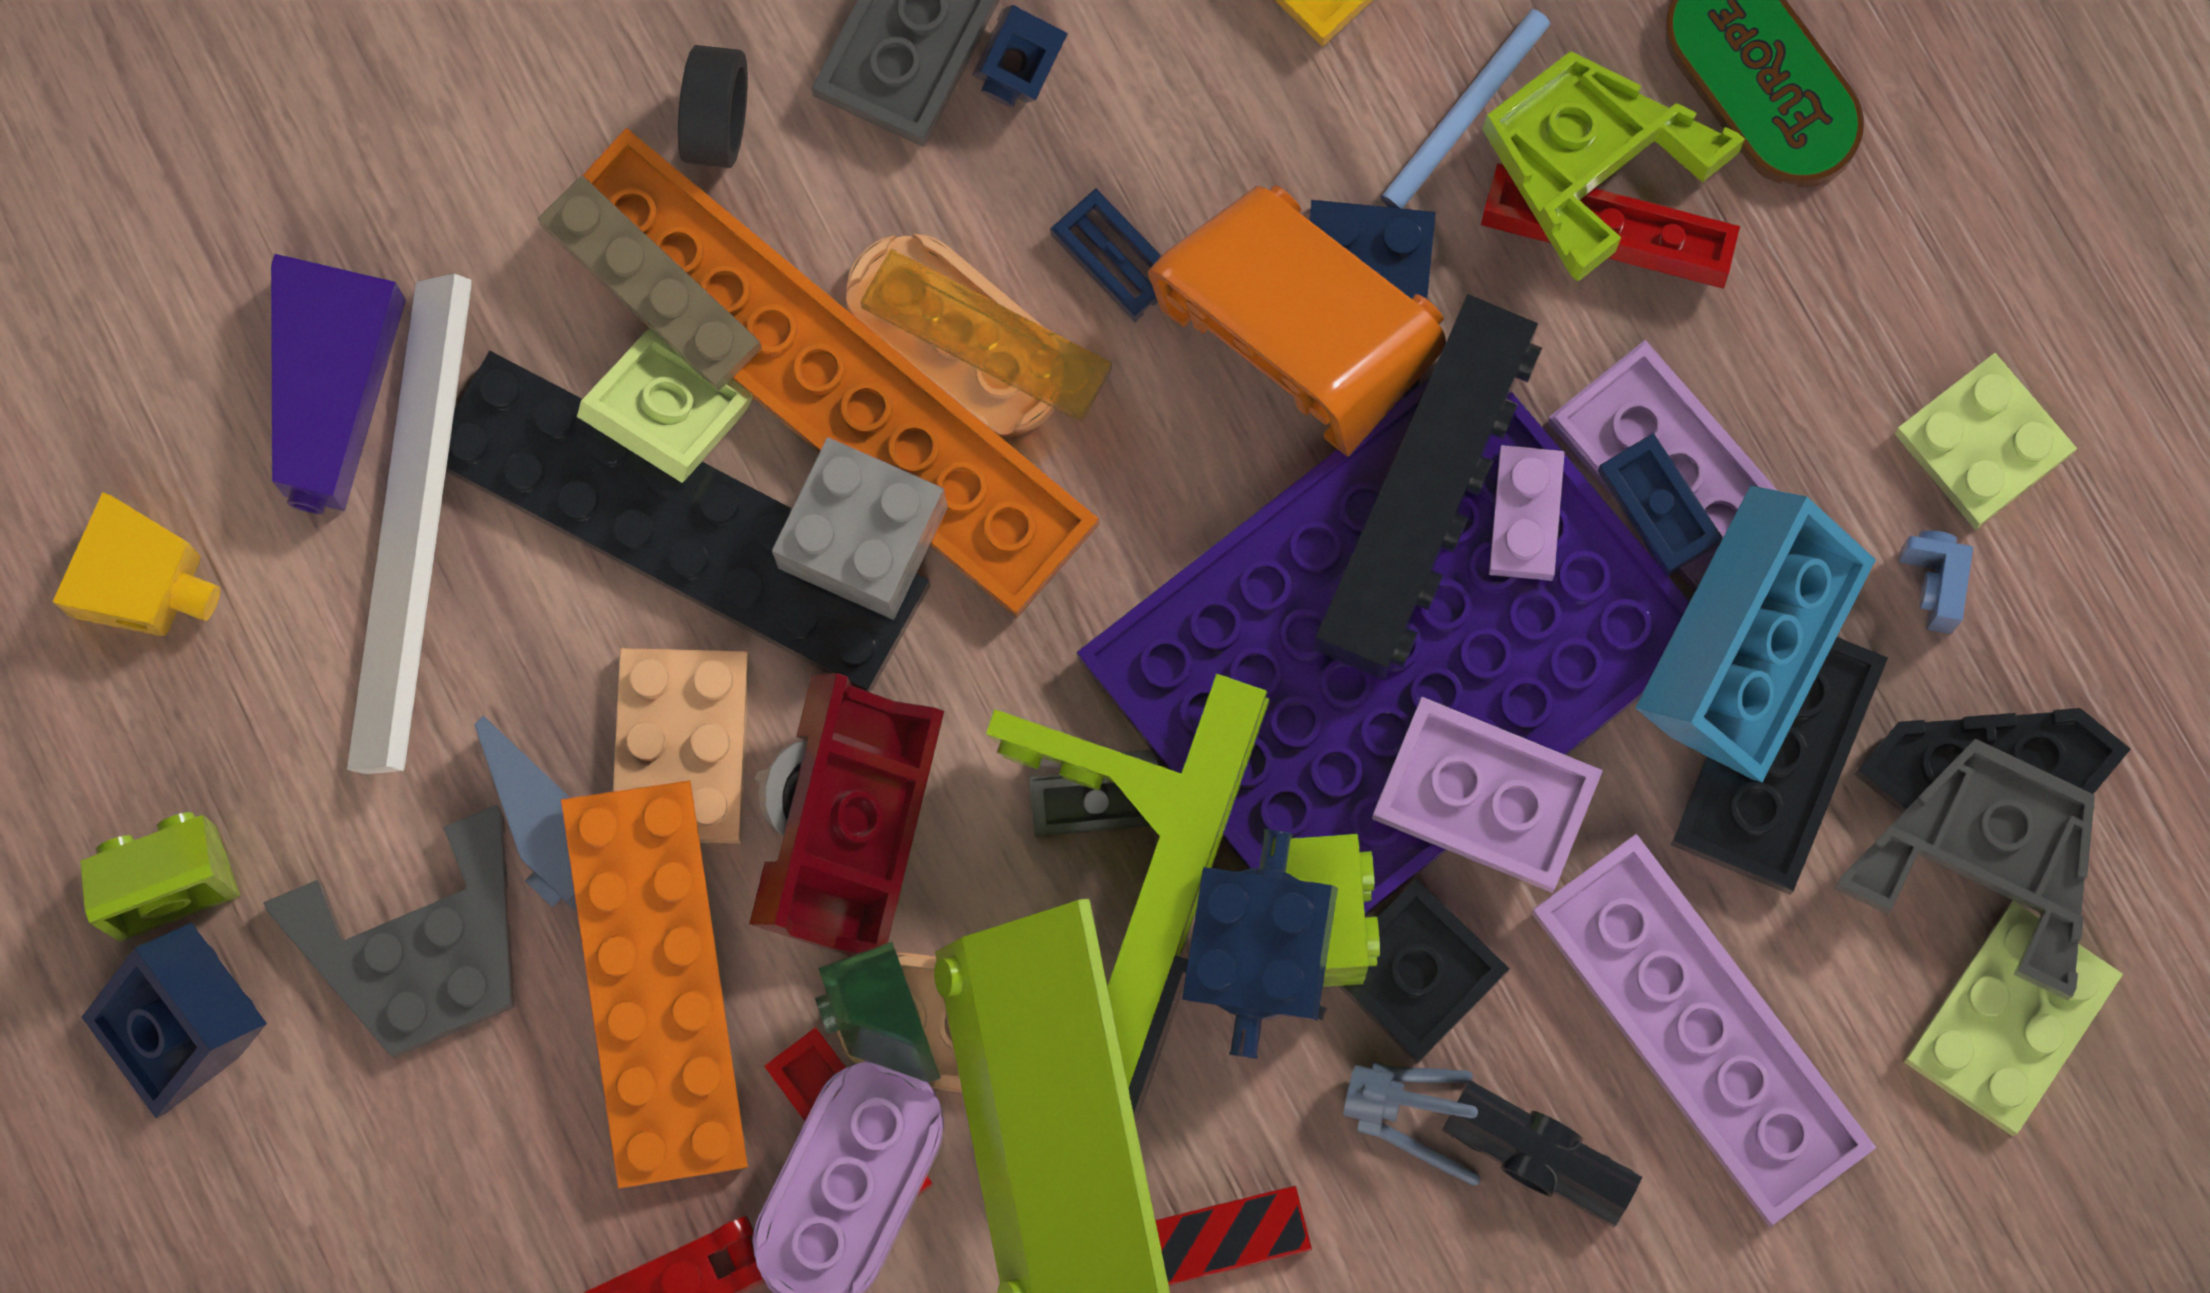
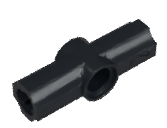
(1544, 1155)

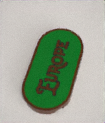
(1769, 84)

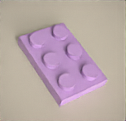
(1487, 794)

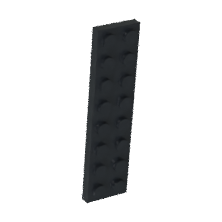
(695, 537)

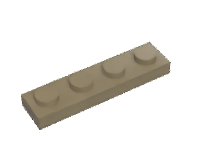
(649, 283)

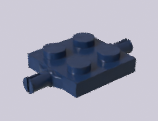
(1260, 943)

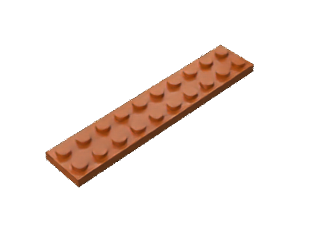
(841, 381)

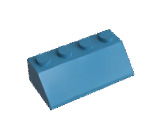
(1756, 631)

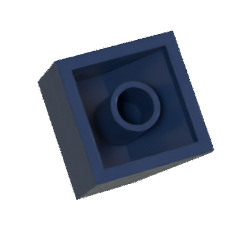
(173, 1018)

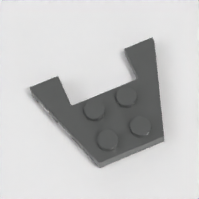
(2005, 831)
(426, 968)

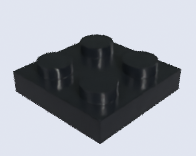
(1426, 972)

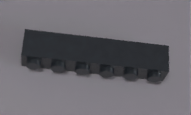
(1426, 488)

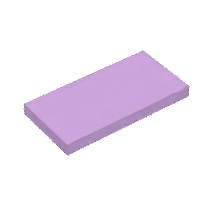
(1645, 398)

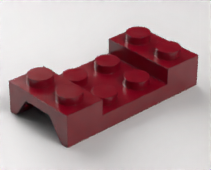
(849, 818)

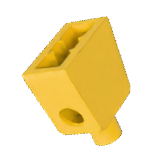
(133, 573)

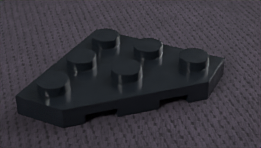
(2058, 742)

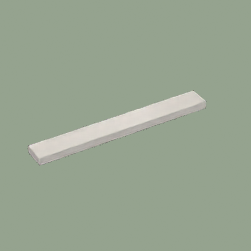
(409, 525)

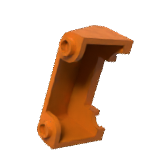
(1301, 311)

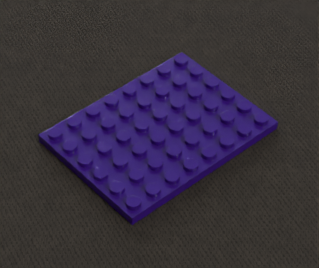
(1502, 649)

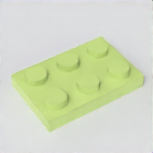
(2003, 1037)

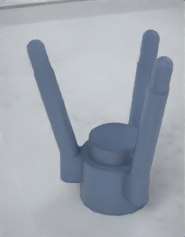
(1378, 1095)

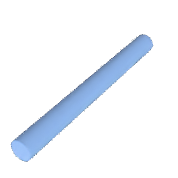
(1466, 109)

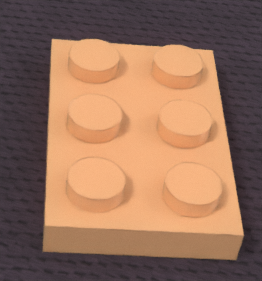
(685, 722)

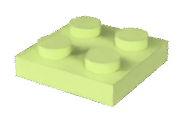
(662, 407)
(1985, 441)

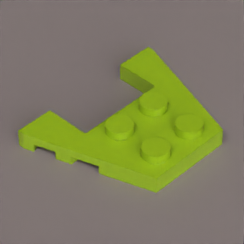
(1577, 130)

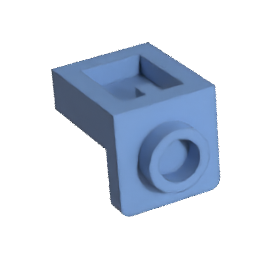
(1946, 588)

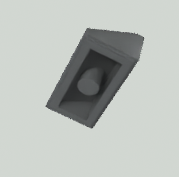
(1073, 808)

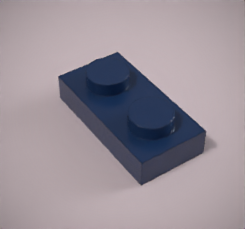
(1660, 504)

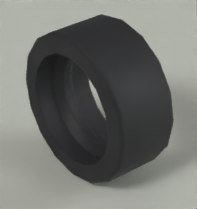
(712, 106)

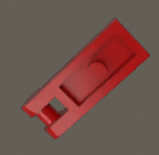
(691, 1269)

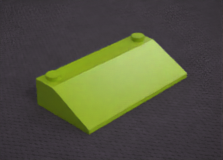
(1050, 1107)

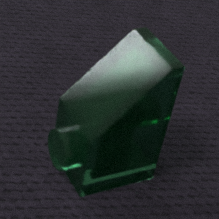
(876, 1012)

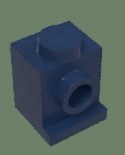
(1035, 42)

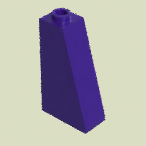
(327, 370)

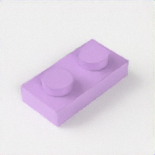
(1526, 513)

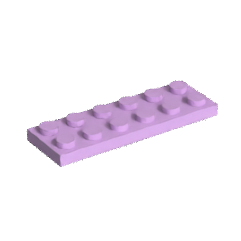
(1703, 1030)

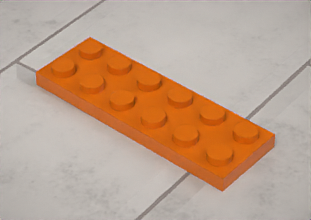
(654, 984)

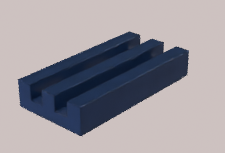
(1077, 217)

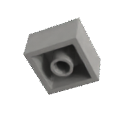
(860, 528)

